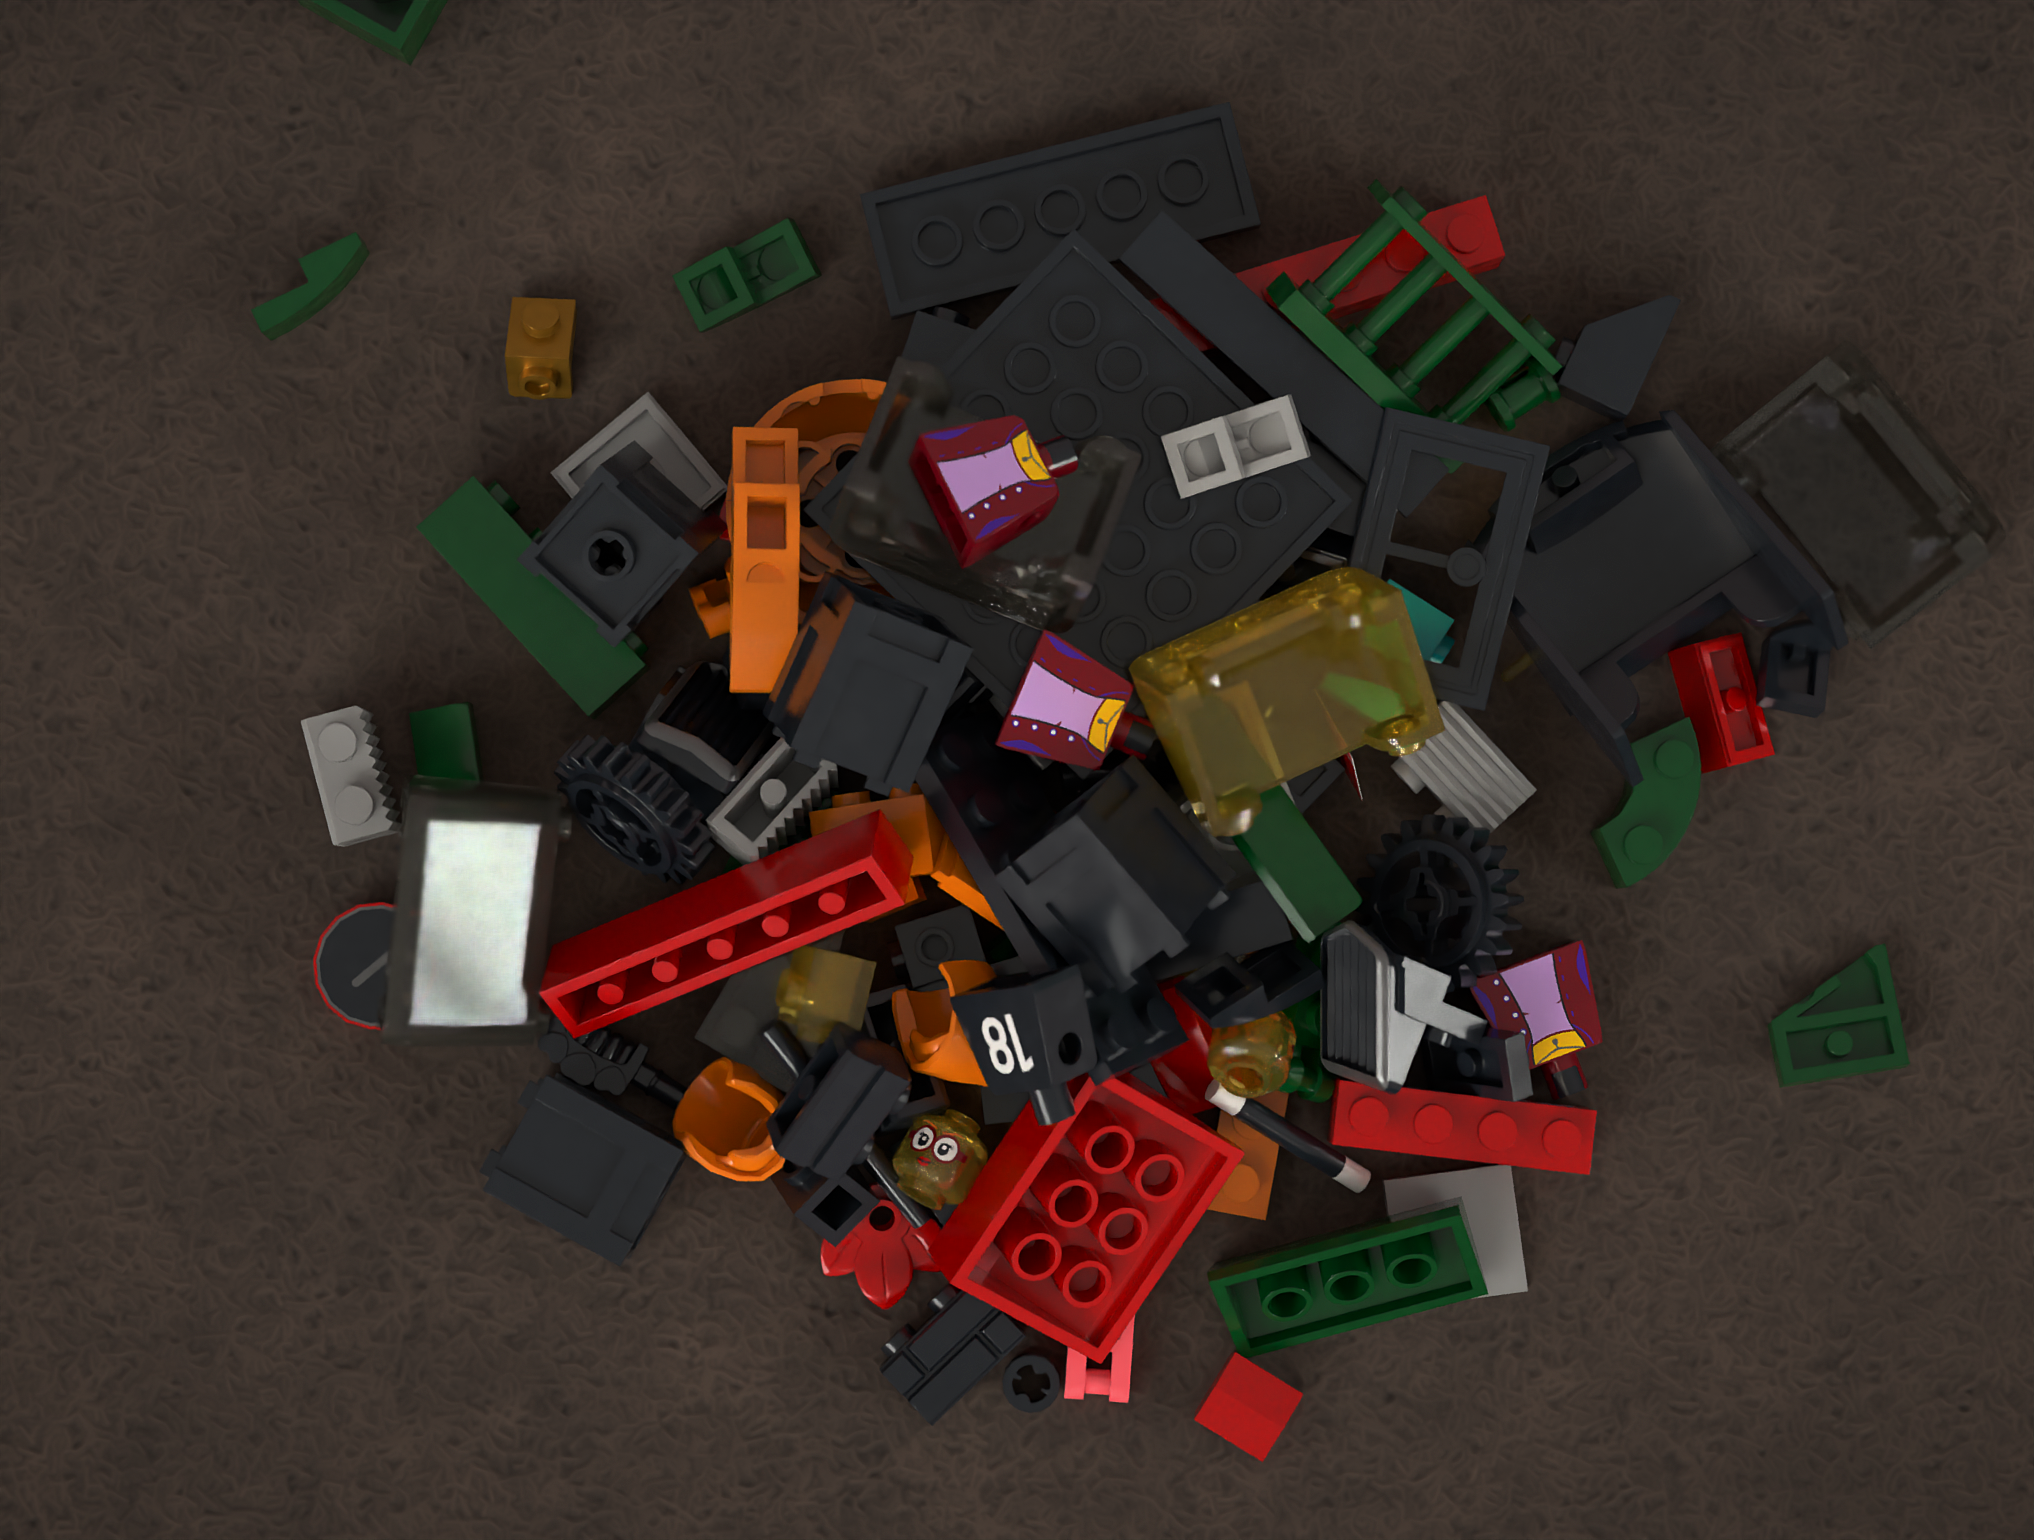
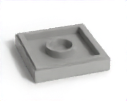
(662, 439)
(1490, 1211)

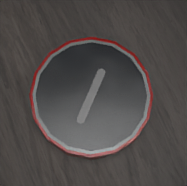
(353, 961)

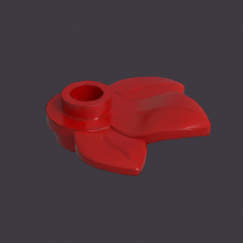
(882, 1254)

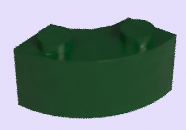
(1657, 810)

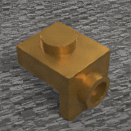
(540, 347)

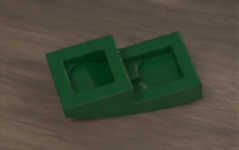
(327, 275)
(746, 275)

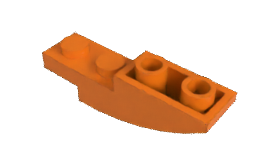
(763, 555)

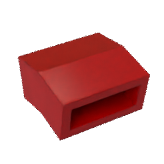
(1247, 1406)

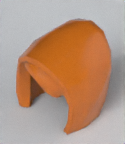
(930, 1029)
(725, 1121)

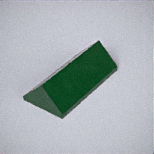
(1348, 1278)

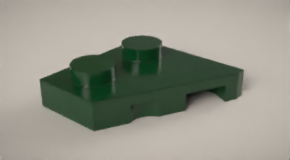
(1842, 1026)

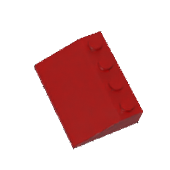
(1085, 1211)

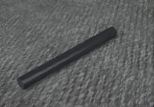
(878, 1162)

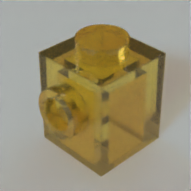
(823, 991)

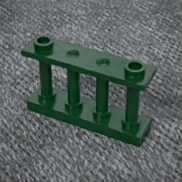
(1355, 343)

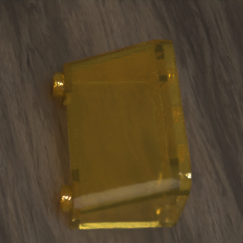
(1287, 692)

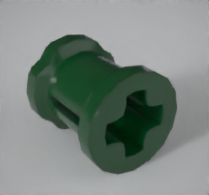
(1521, 393)

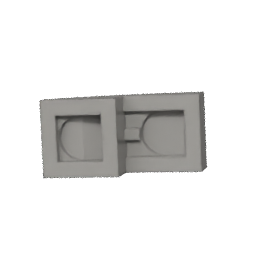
(1235, 446)

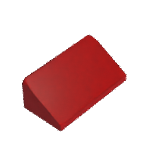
(1721, 701)

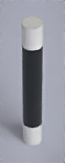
(1290, 1137)

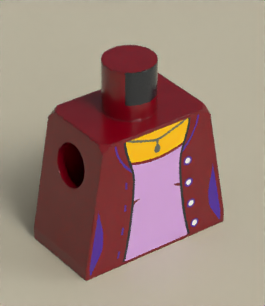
(989, 481)
(1072, 709)
(1554, 1007)

